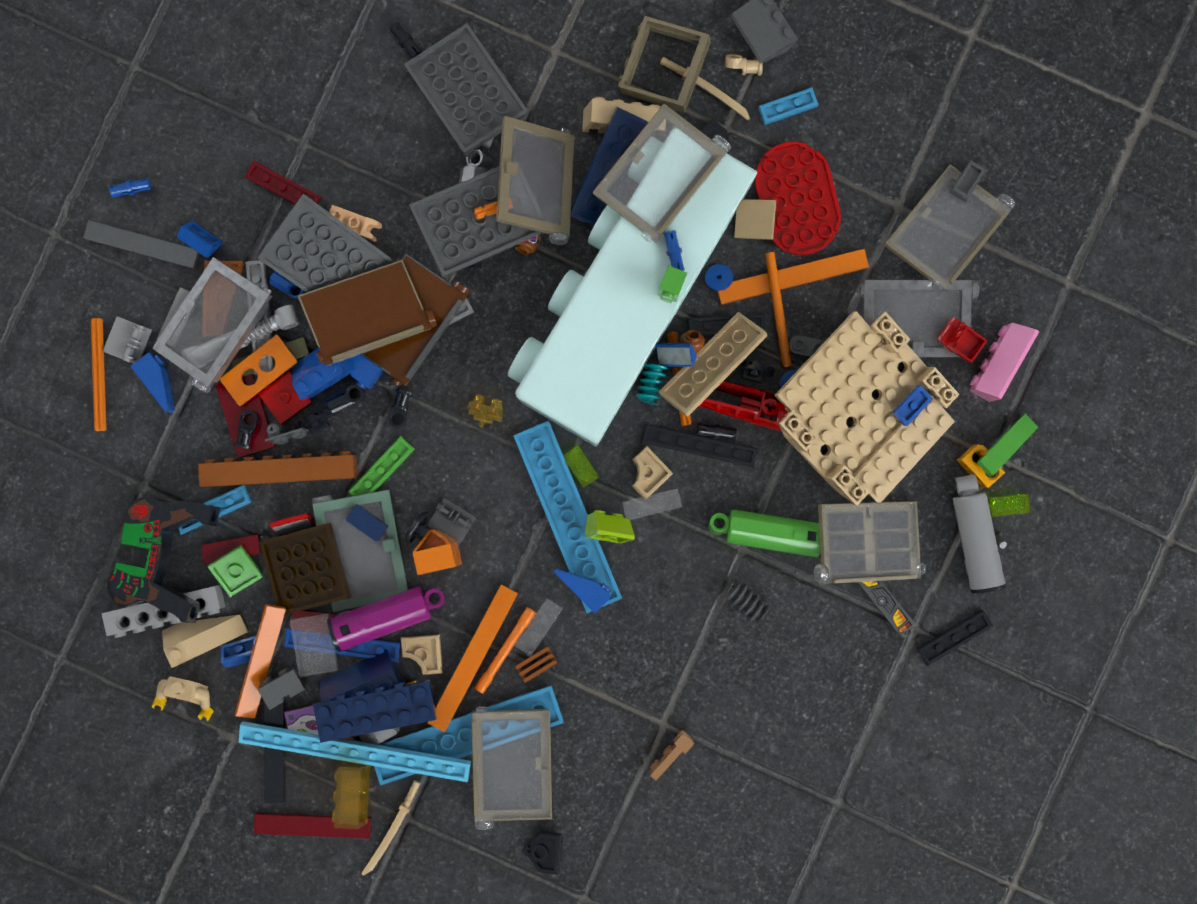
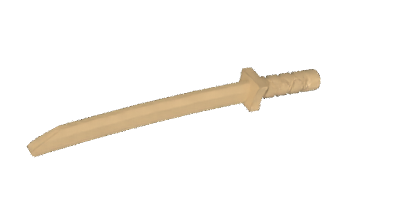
(708, 87)
(404, 809)

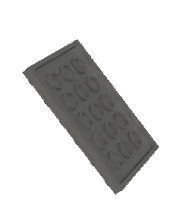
(465, 88)
(454, 232)
(318, 248)

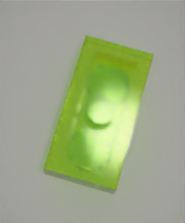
(580, 466)
(1009, 505)

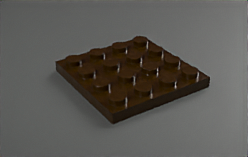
(305, 568)

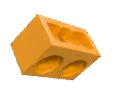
(973, 468)

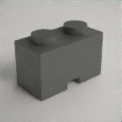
(285, 684)

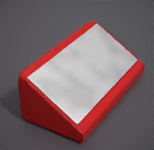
(292, 524)

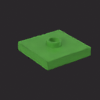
(235, 570)

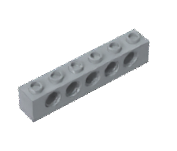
(115, 624)

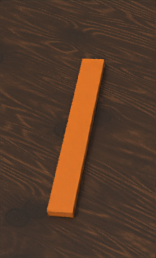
(795, 276)
(473, 657)

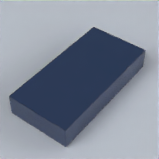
(366, 523)

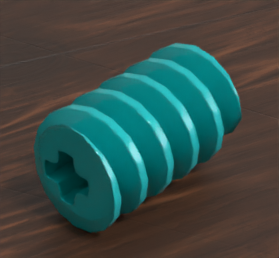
(651, 383)

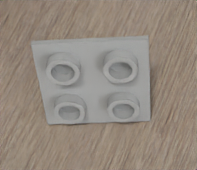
(127, 340)

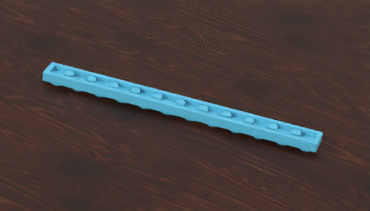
(355, 752)

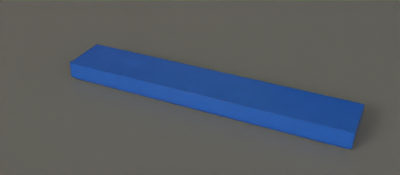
(364, 650)

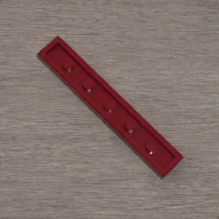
(305, 826)

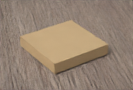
(755, 219)

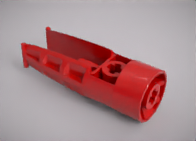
(752, 405)

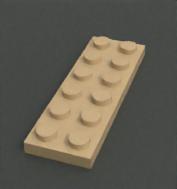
(713, 364)

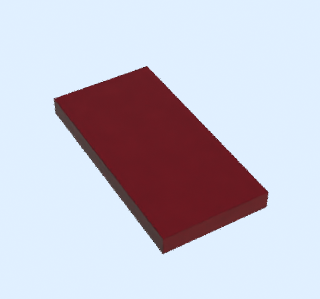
(233, 412)

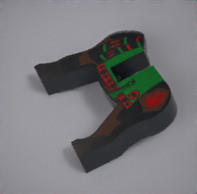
(150, 526)

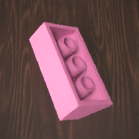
(1003, 361)

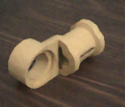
(747, 66)

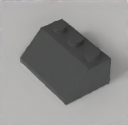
(764, 29)

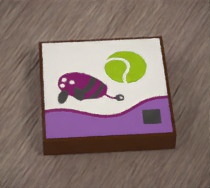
(301, 719)

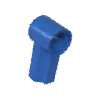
(284, 285)

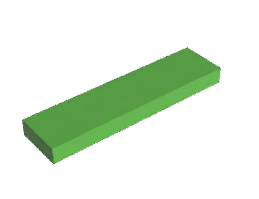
(1007, 445)
(383, 468)

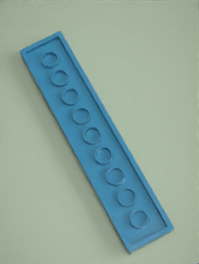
(564, 506)
(457, 738)

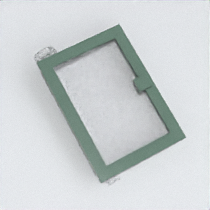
(370, 567)

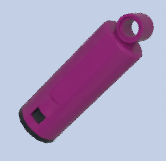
(382, 617)

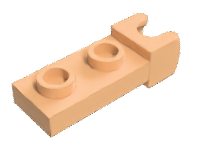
(358, 223)

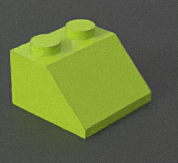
(608, 528)

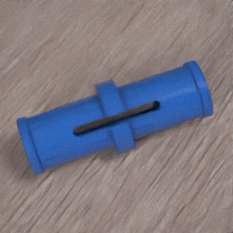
(130, 187)
(674, 251)

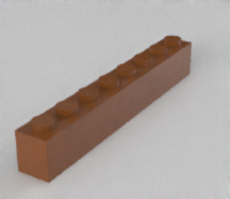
(277, 470)

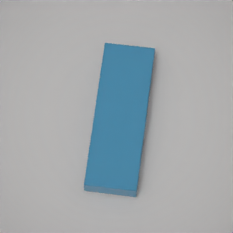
(788, 106)

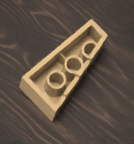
(599, 112)

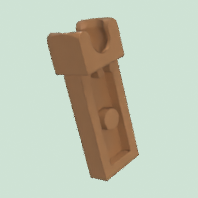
(682, 742)

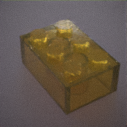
(351, 796)

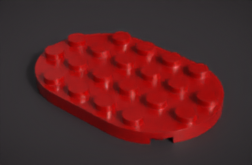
(804, 197)

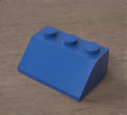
(313, 377)

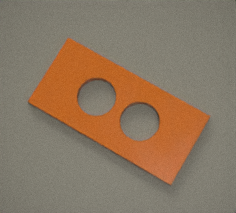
(283, 361)

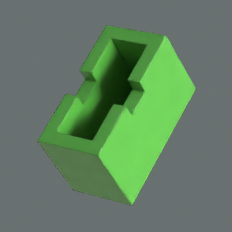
(671, 284)

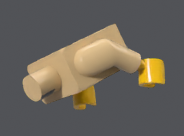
(184, 691)

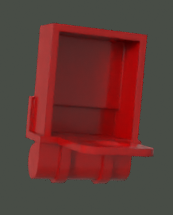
(961, 340)

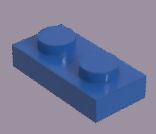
(912, 405)

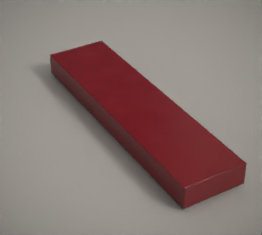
(278, 184)

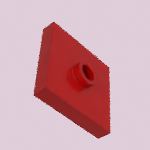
(283, 399)

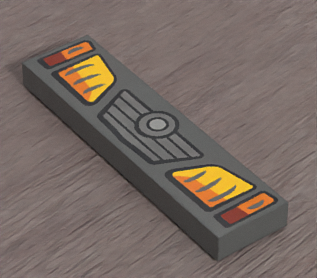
(888, 605)

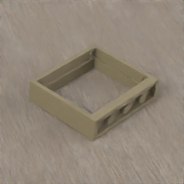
(637, 46)

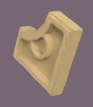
(650, 472)
(425, 651)

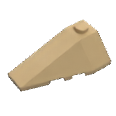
(190, 640)

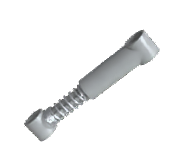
(284, 319)

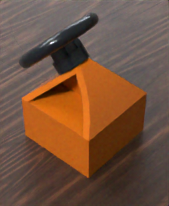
(435, 549)

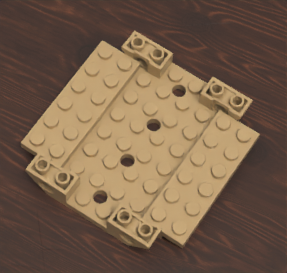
(840, 384)

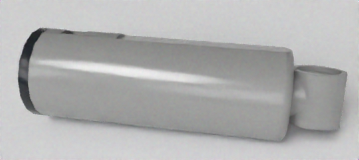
(977, 537)

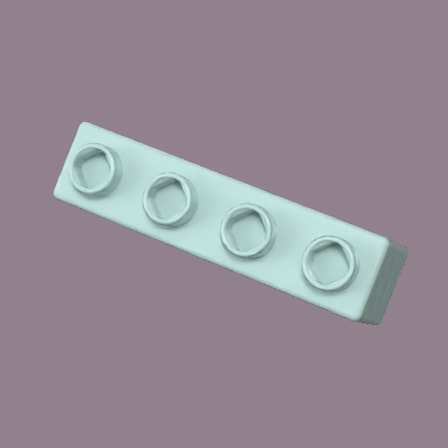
(614, 311)

